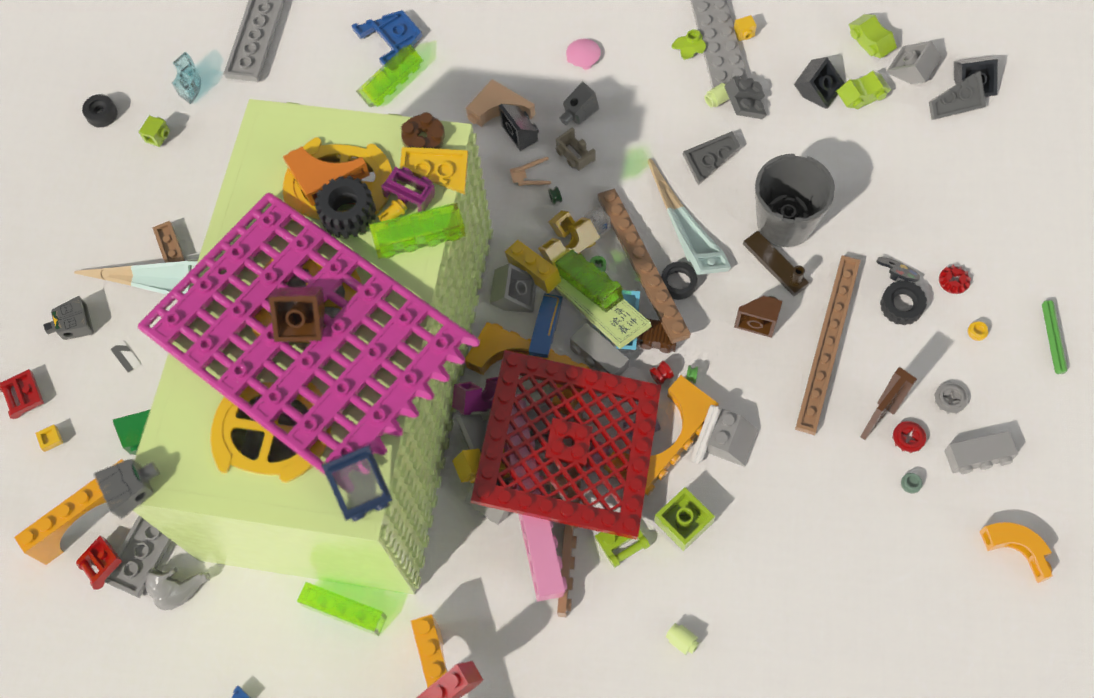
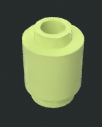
(716, 96)
(682, 639)

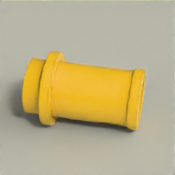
(394, 211)

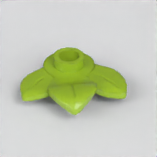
(690, 44)

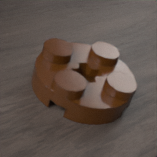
(423, 123)

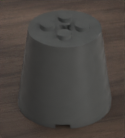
(792, 198)

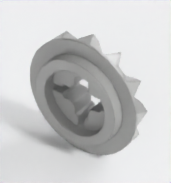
(958, 394)

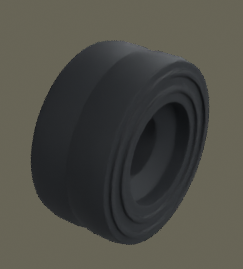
(104, 118)

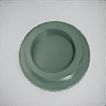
(911, 483)

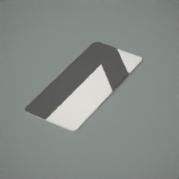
(125, 356)

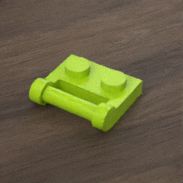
(610, 542)

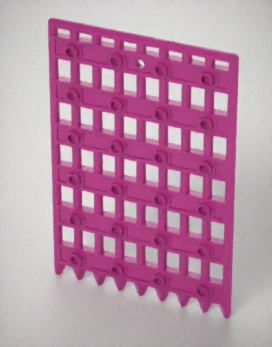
(309, 363)

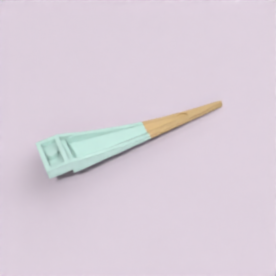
(696, 244)
(152, 277)

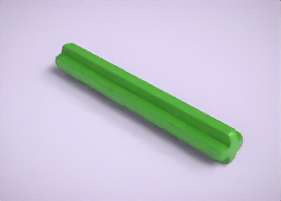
(1054, 337)

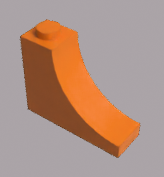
(314, 173)

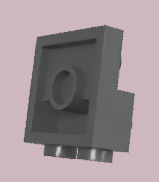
(746, 97)

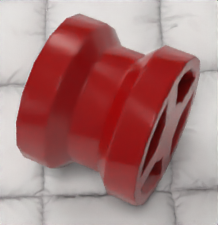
(661, 373)

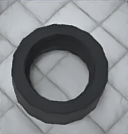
(682, 267)

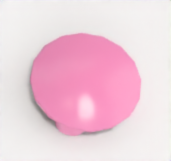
(583, 53)

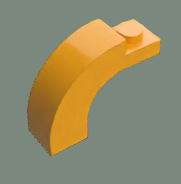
(1023, 540)

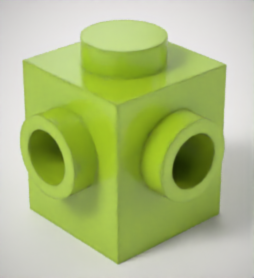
(154, 130)

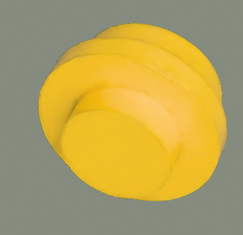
(978, 331)

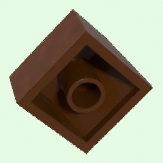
(297, 314)
(759, 315)

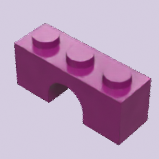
(470, 397)

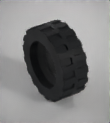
(909, 289)

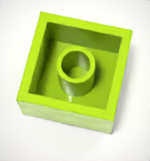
(684, 518)

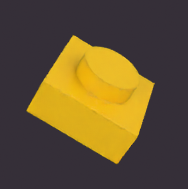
(49, 438)

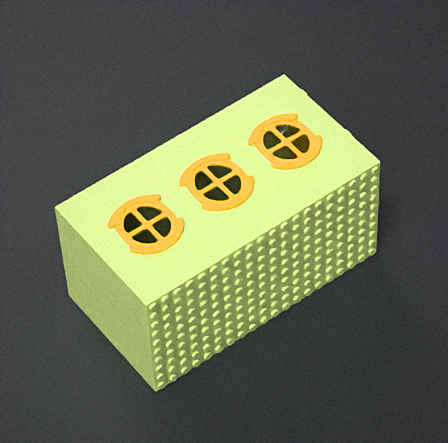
(285, 511)

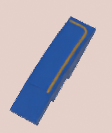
(545, 325)

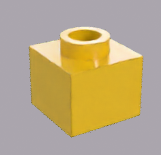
(745, 28)
(565, 219)

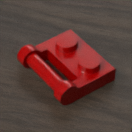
(26, 390)
(103, 557)

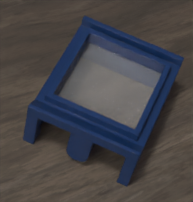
(357, 483)

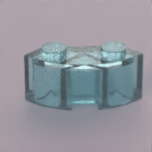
(187, 79)

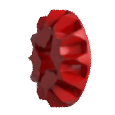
(954, 287)
(918, 436)

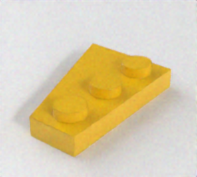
(441, 166)

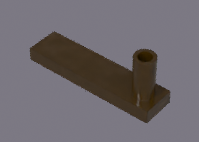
(776, 263)

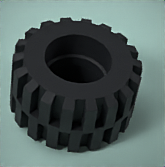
(342, 192)

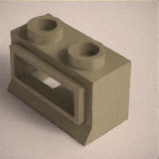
(568, 138)

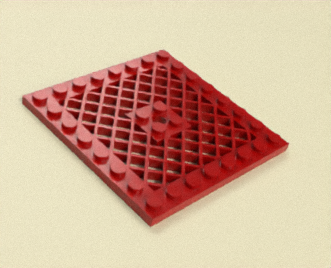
(544, 506)

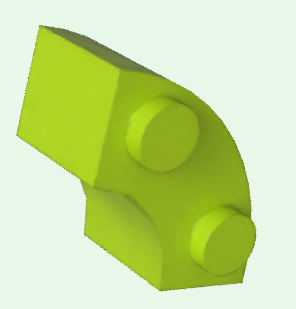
(872, 36)
(864, 90)

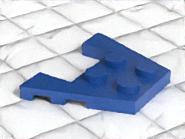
(394, 29)

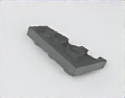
(960, 98)
(710, 155)

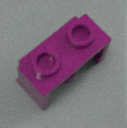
(406, 194)

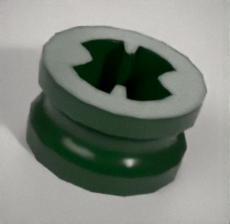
(555, 195)

